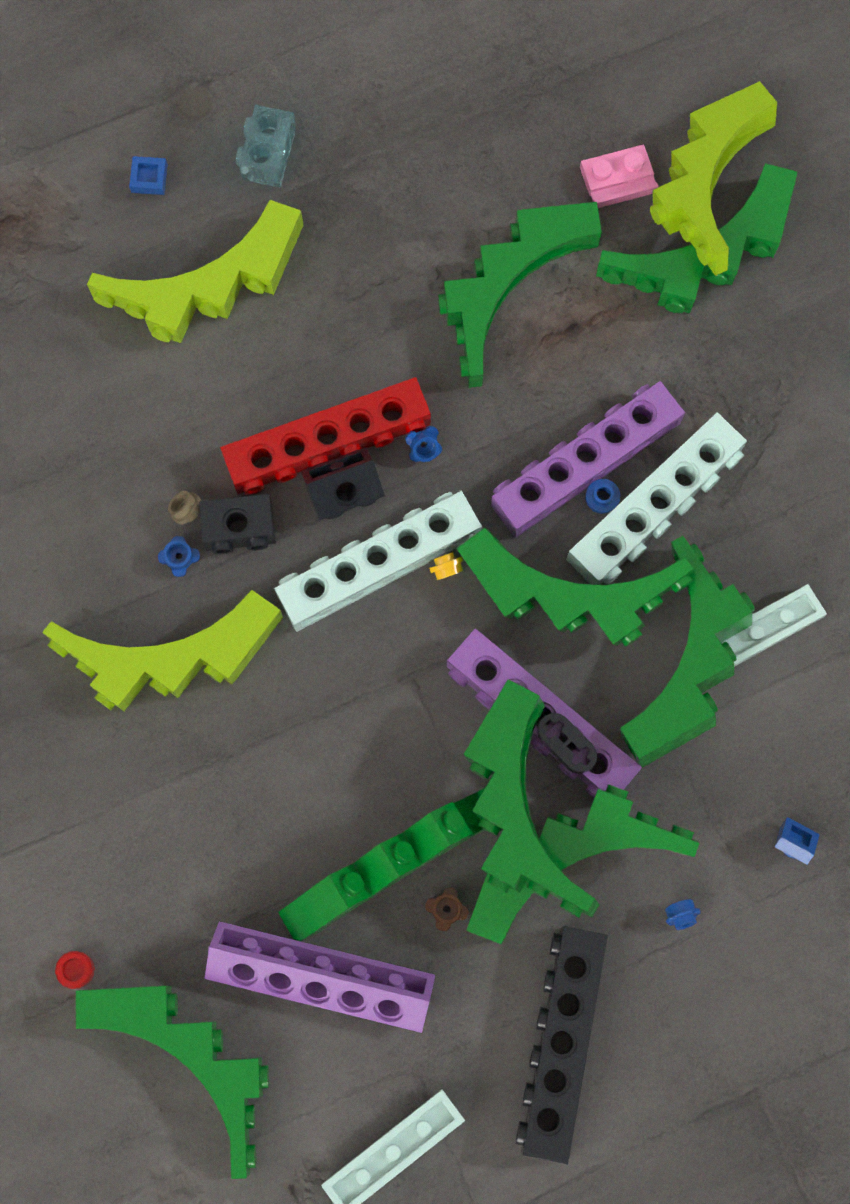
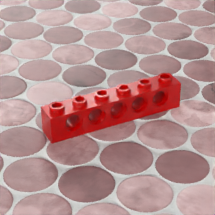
(273, 443)

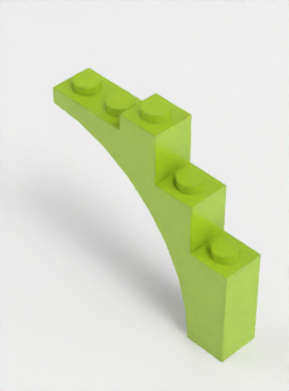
(714, 139)
(213, 289)
(172, 666)

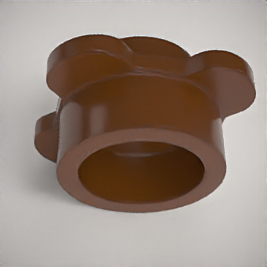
(450, 899)

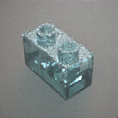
(272, 146)

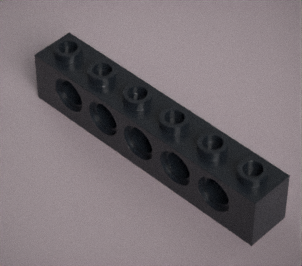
(556, 1142)

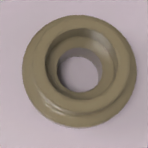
(184, 507)

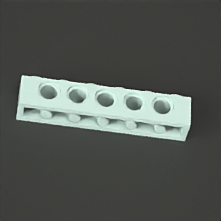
(713, 437)
(400, 561)

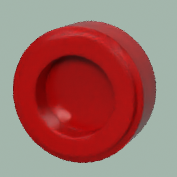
(74, 970)

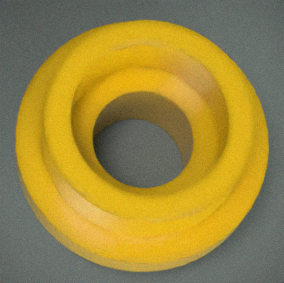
(446, 566)

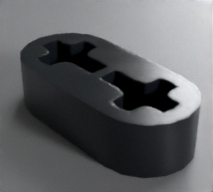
(573, 737)

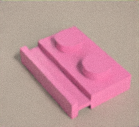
(619, 176)

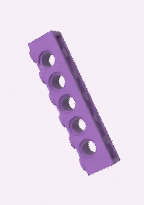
(653, 402)
(480, 651)
(319, 976)

